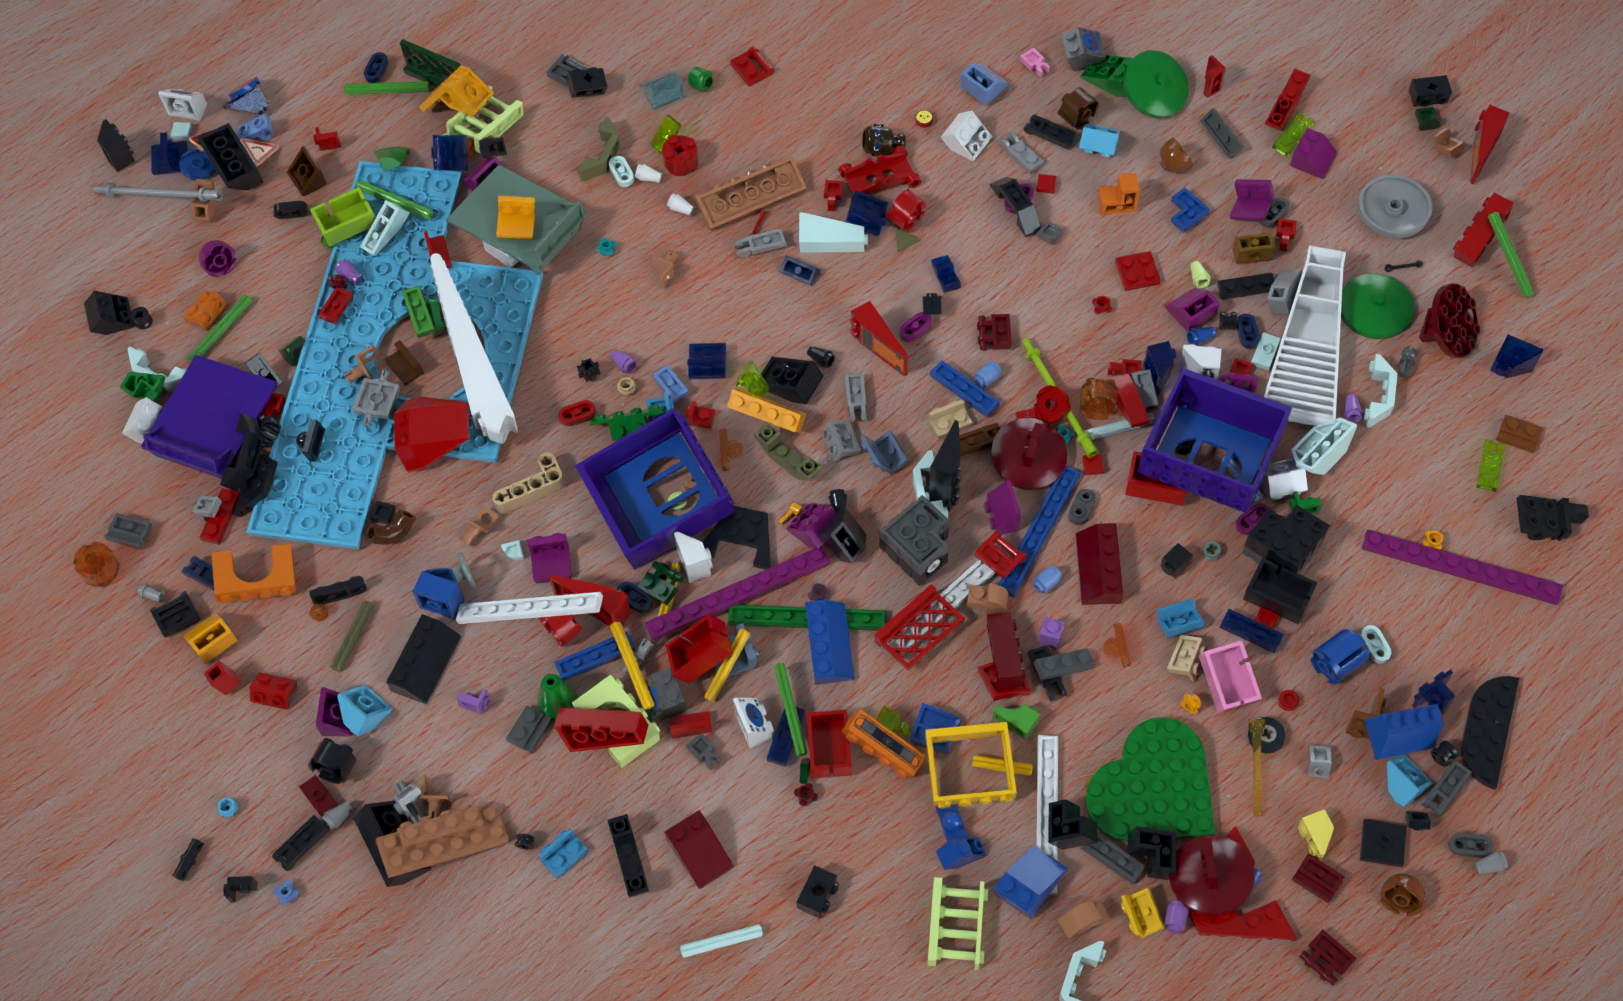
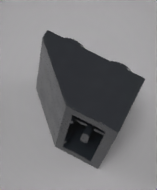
(115, 146)
(107, 313)
(844, 536)

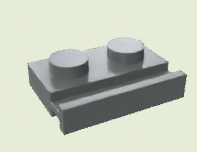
(128, 531)
(529, 729)

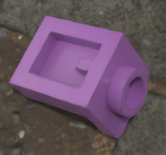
(473, 703)

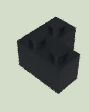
(1068, 828)
(1158, 847)

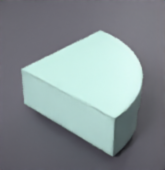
(513, 550)

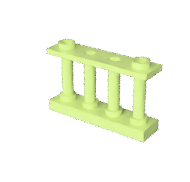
(495, 129)
(937, 932)

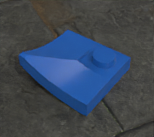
(933, 718)

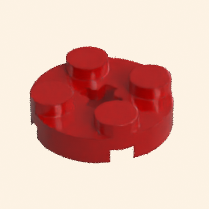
(1060, 408)

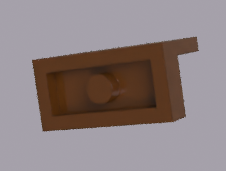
(404, 364)

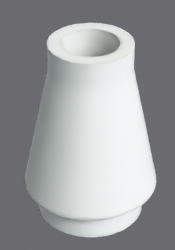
(646, 173)
(680, 205)

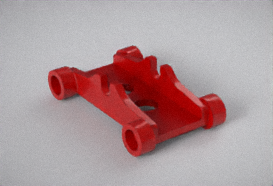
(896, 163)

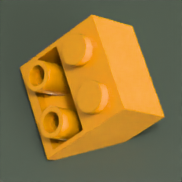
(210, 638)

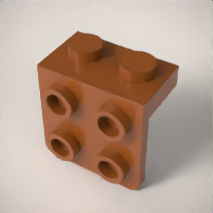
(1357, 725)

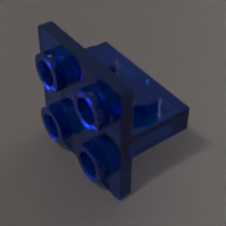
(167, 155)
(1436, 692)

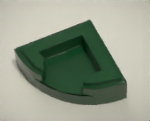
(804, 771)

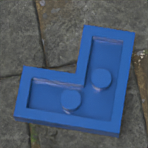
(1191, 210)

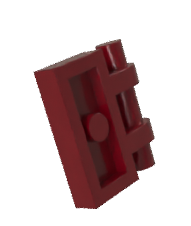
(1000, 331)
(1332, 953)

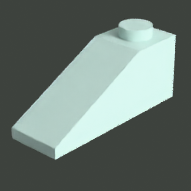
(385, 226)

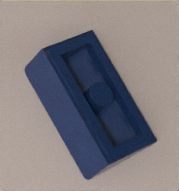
(799, 270)

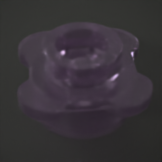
(818, 588)

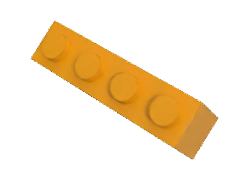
(766, 410)

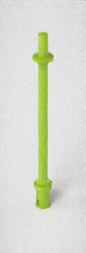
(1084, 439)

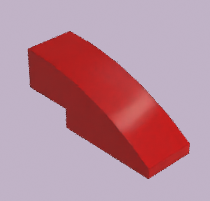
(1130, 401)

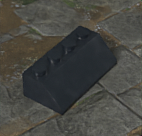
(230, 158)
(423, 659)
(377, 821)

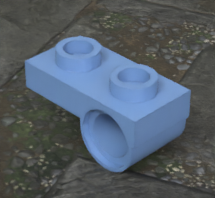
(258, 127)

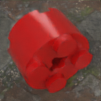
(680, 155)
(906, 210)
(562, 628)

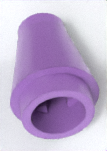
(347, 270)
(623, 361)
(1353, 410)

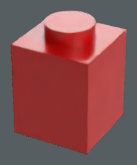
(222, 678)

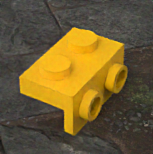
(1142, 913)

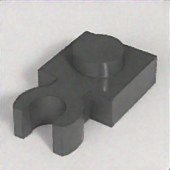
(702, 749)

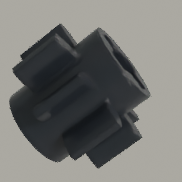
(588, 370)

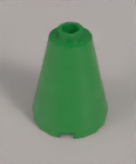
(554, 694)

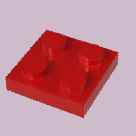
(1137, 271)

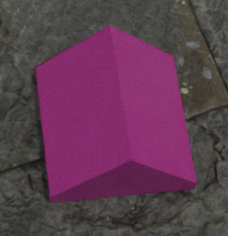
(329, 715)

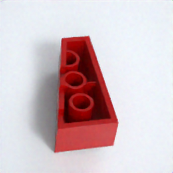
(1481, 231)
(600, 728)

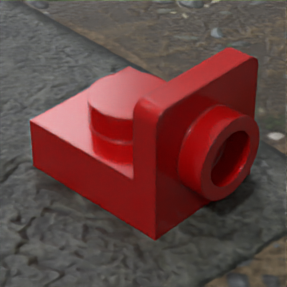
(700, 416)

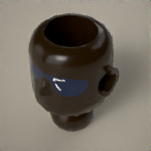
(880, 140)

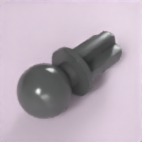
(1407, 361)

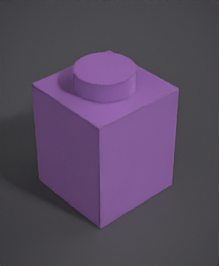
(1051, 632)

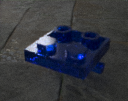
(450, 152)
(867, 212)
(707, 361)

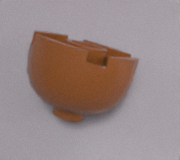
(1174, 157)
(1403, 894)

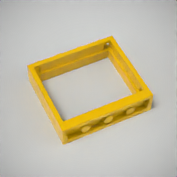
(966, 733)

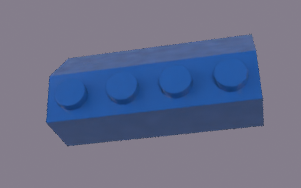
(829, 641)
(1404, 731)

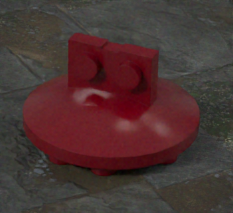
(1452, 321)
(1029, 453)
(1212, 875)

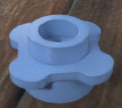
(286, 898)

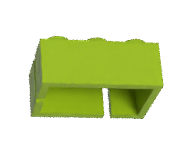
(349, 216)

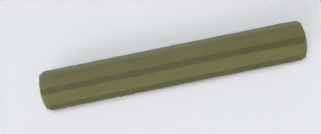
(352, 636)

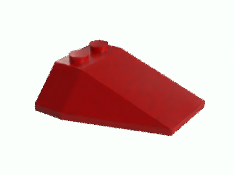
(429, 430)

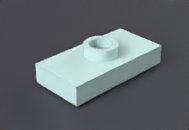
(1265, 351)

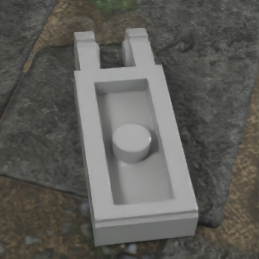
(1021, 153)
(760, 243)
(856, 395)

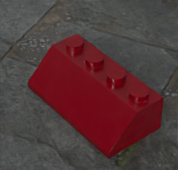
(1099, 565)

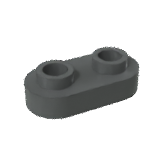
(1274, 214)
(1083, 506)
(1469, 845)

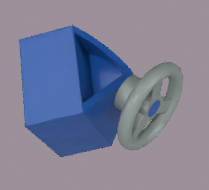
(439, 588)

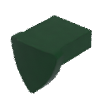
(1427, 119)
(286, 351)

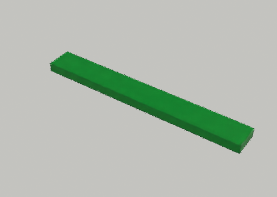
(796, 617)

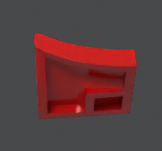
(988, 675)

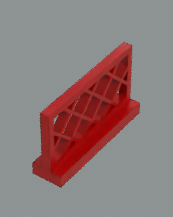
(905, 618)

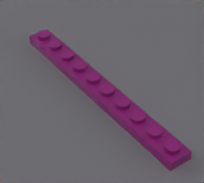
(1462, 567)
(737, 593)

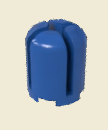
(1340, 655)

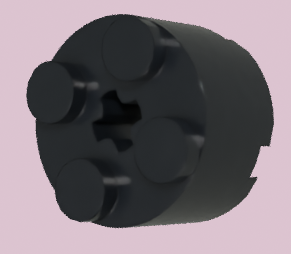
(332, 761)

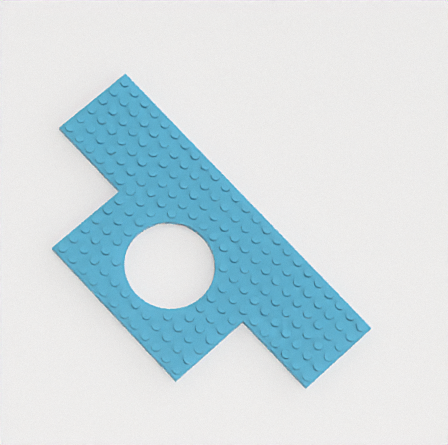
(333, 497)

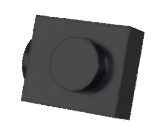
(932, 304)

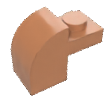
(203, 210)
(991, 597)
(1083, 917)

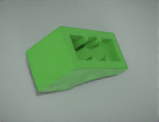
(1019, 720)

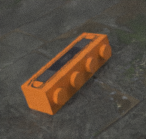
(883, 744)

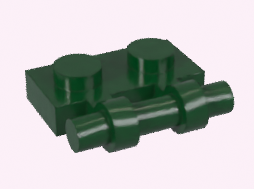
(658, 588)

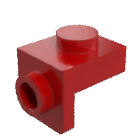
(326, 141)

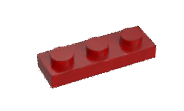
(216, 527)

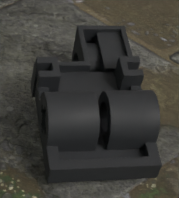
(1549, 518)

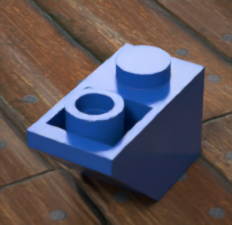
(960, 852)

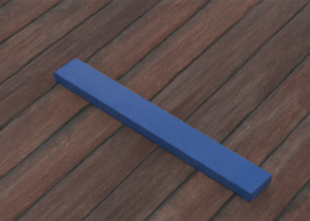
(1041, 528)

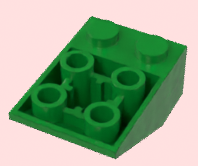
(1108, 74)

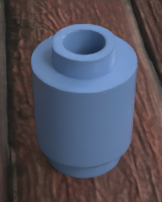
(987, 374)
(1046, 579)

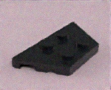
(257, 486)

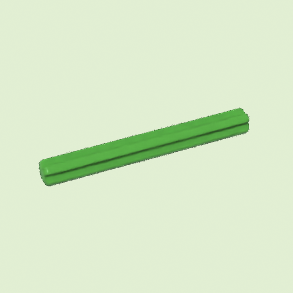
(391, 87)
(402, 202)
(1511, 254)
(220, 328)
(790, 709)

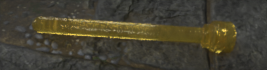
(1256, 727)

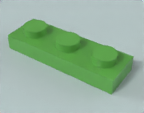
(418, 311)

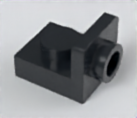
(239, 884)

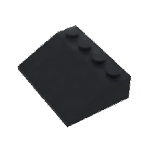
(946, 470)

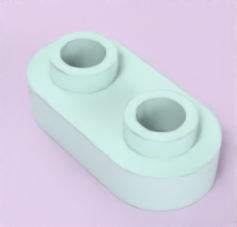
(622, 172)
(1377, 644)

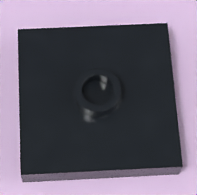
(1383, 843)

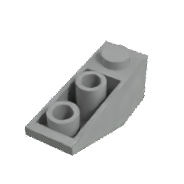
(1283, 291)

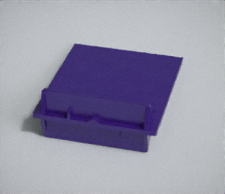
(203, 416)

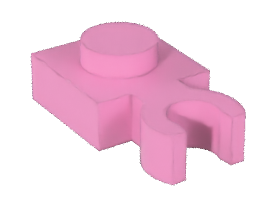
(1034, 60)

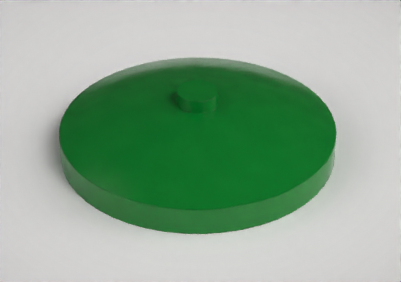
(1155, 84)
(1376, 306)

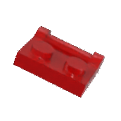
(747, 69)
(997, 559)

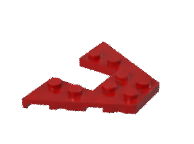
(1262, 922)

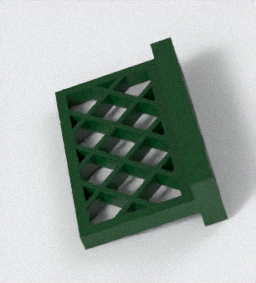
(420, 67)

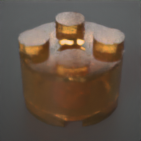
(1099, 398)
(96, 564)

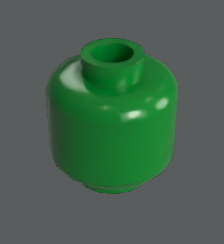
(700, 79)

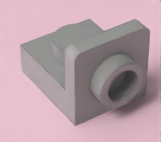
(207, 507)
(1319, 761)
(404, 797)

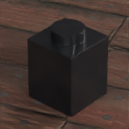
(1176, 560)

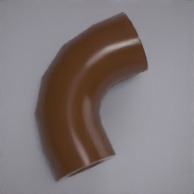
(393, 532)

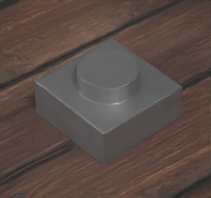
(1049, 232)

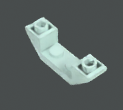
(139, 365)
(1382, 372)
(921, 471)
(1088, 955)

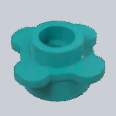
(606, 251)
(1068, 433)

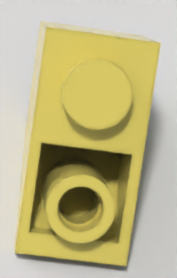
(1317, 830)

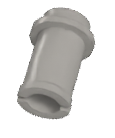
(146, 591)

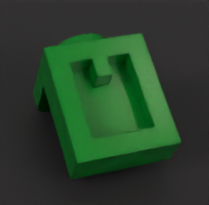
(1309, 504)

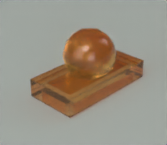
(728, 449)
(1118, 645)

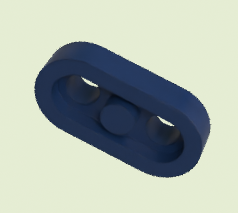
(374, 70)
(1249, 332)
(636, 597)

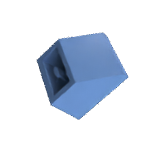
(982, 83)

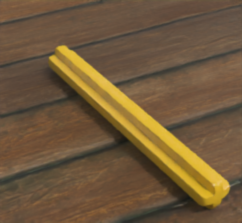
(632, 665)

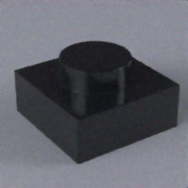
(382, 512)
(1417, 820)

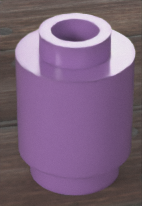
(1176, 917)

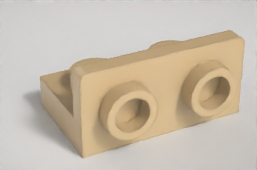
(943, 418)
(1186, 657)

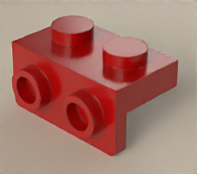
(272, 690)

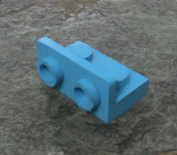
(562, 853)

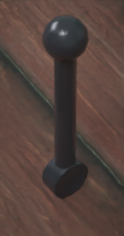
(1388, 267)

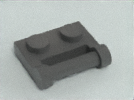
(559, 70)

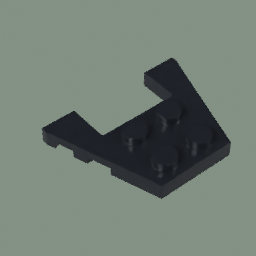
(743, 528)

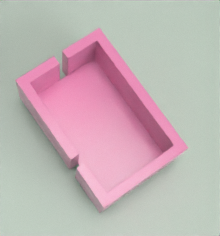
(1228, 681)

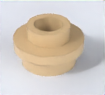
(626, 382)

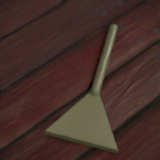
(903, 238)

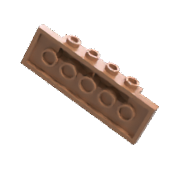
(750, 192)
(441, 838)

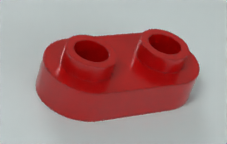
(576, 412)

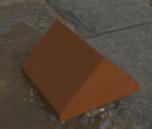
(306, 173)

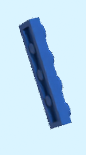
(964, 388)
(590, 658)

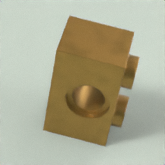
(1253, 248)

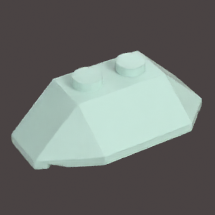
(1323, 446)

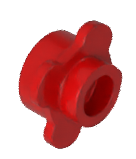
(1102, 300)

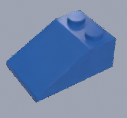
(1030, 881)

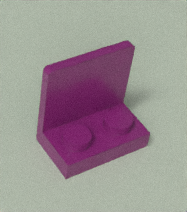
(1253, 199)

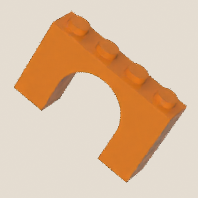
(231, 588)

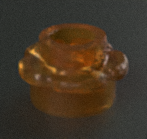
(319, 612)

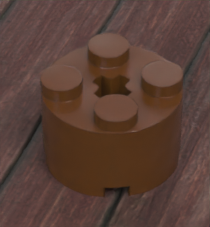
(1078, 108)

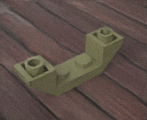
(591, 167)
(783, 455)

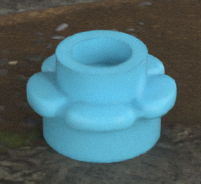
(227, 802)

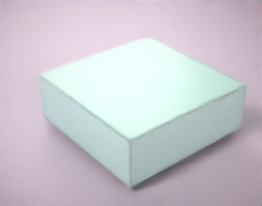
(181, 131)

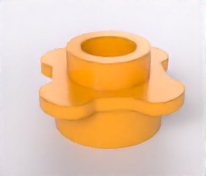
(1435, 535)
(1191, 703)

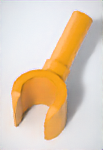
(793, 509)

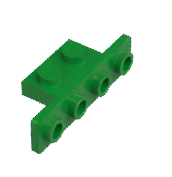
(625, 423)

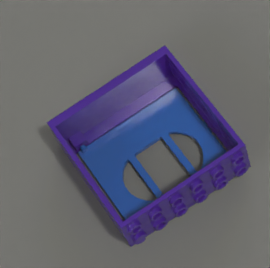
(1222, 418)
(625, 468)

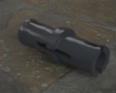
(188, 859)

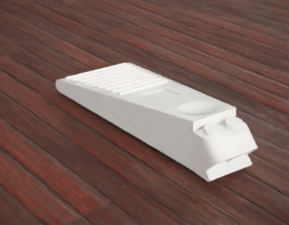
(1309, 349)
(484, 393)

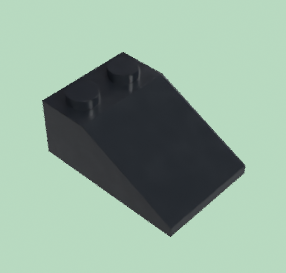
(792, 378)

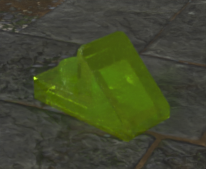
(668, 127)
(752, 379)

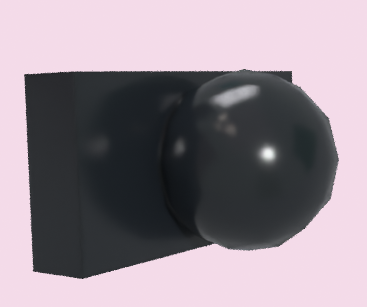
(311, 441)

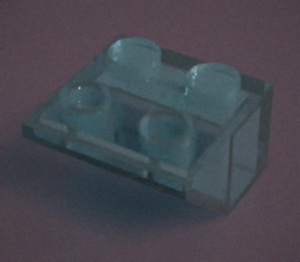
(663, 89)

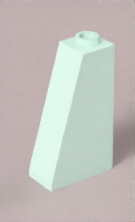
(829, 235)

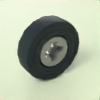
(1276, 738)

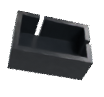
(1282, 595)

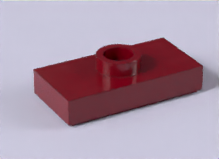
(318, 795)

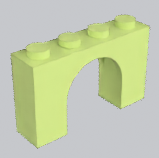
(610, 695)

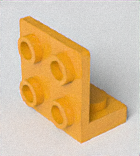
(515, 217)

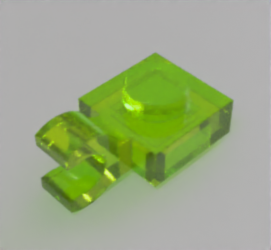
(892, 721)

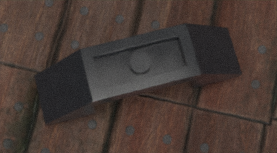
(1019, 202)
(249, 455)
(628, 855)

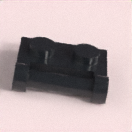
(177, 618)

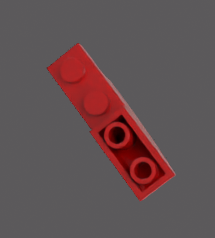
(1288, 100)

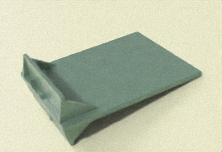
(554, 220)

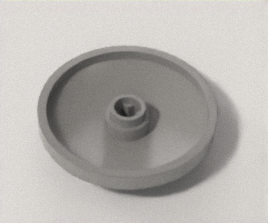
(1394, 206)

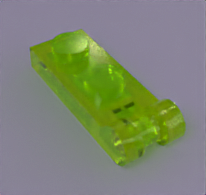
(1292, 134)
(1490, 466)

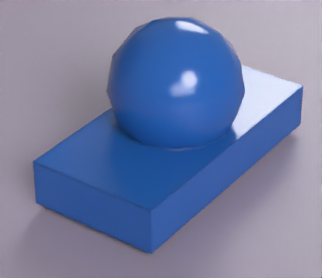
(951, 823)

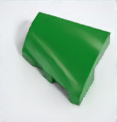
(391, 157)
(143, 385)

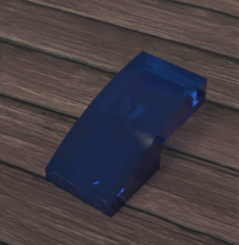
(945, 273)

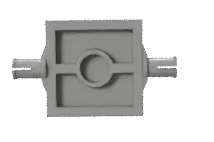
(376, 398)

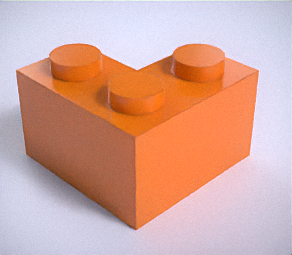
(1121, 197)

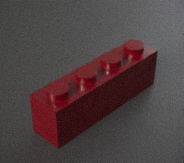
(1005, 651)

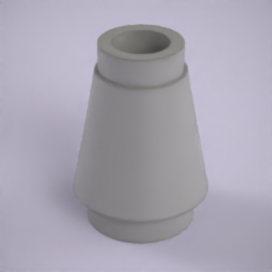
(336, 815)
(1492, 863)

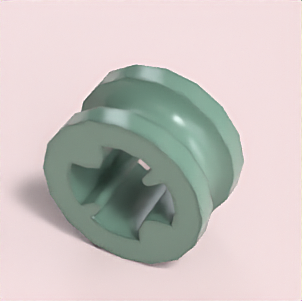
(1212, 557)

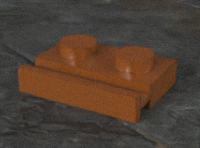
(1519, 433)

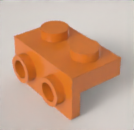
(205, 309)

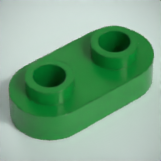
(434, 309)

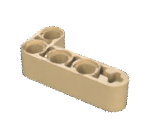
(527, 486)

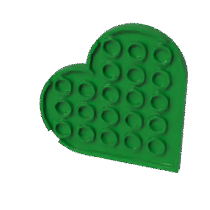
(1155, 784)

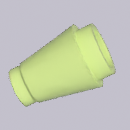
(1199, 275)

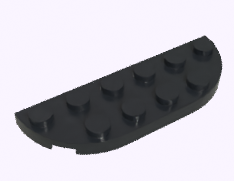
(1488, 728)

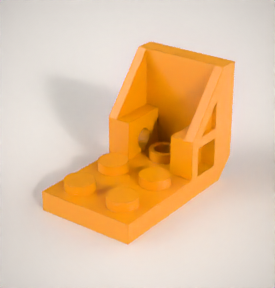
(460, 92)

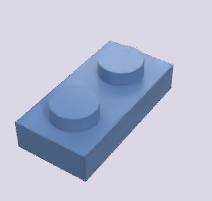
(670, 383)

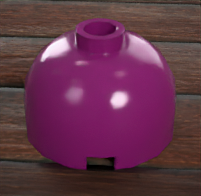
(217, 258)

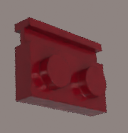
(1318, 878)

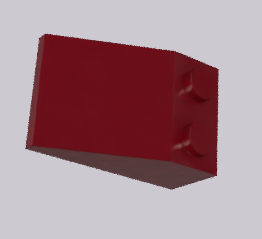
(698, 849)

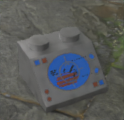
(1083, 47)
(665, 695)

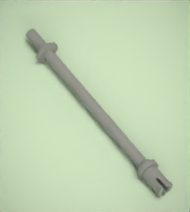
(203, 193)

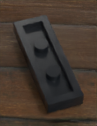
(1245, 286)

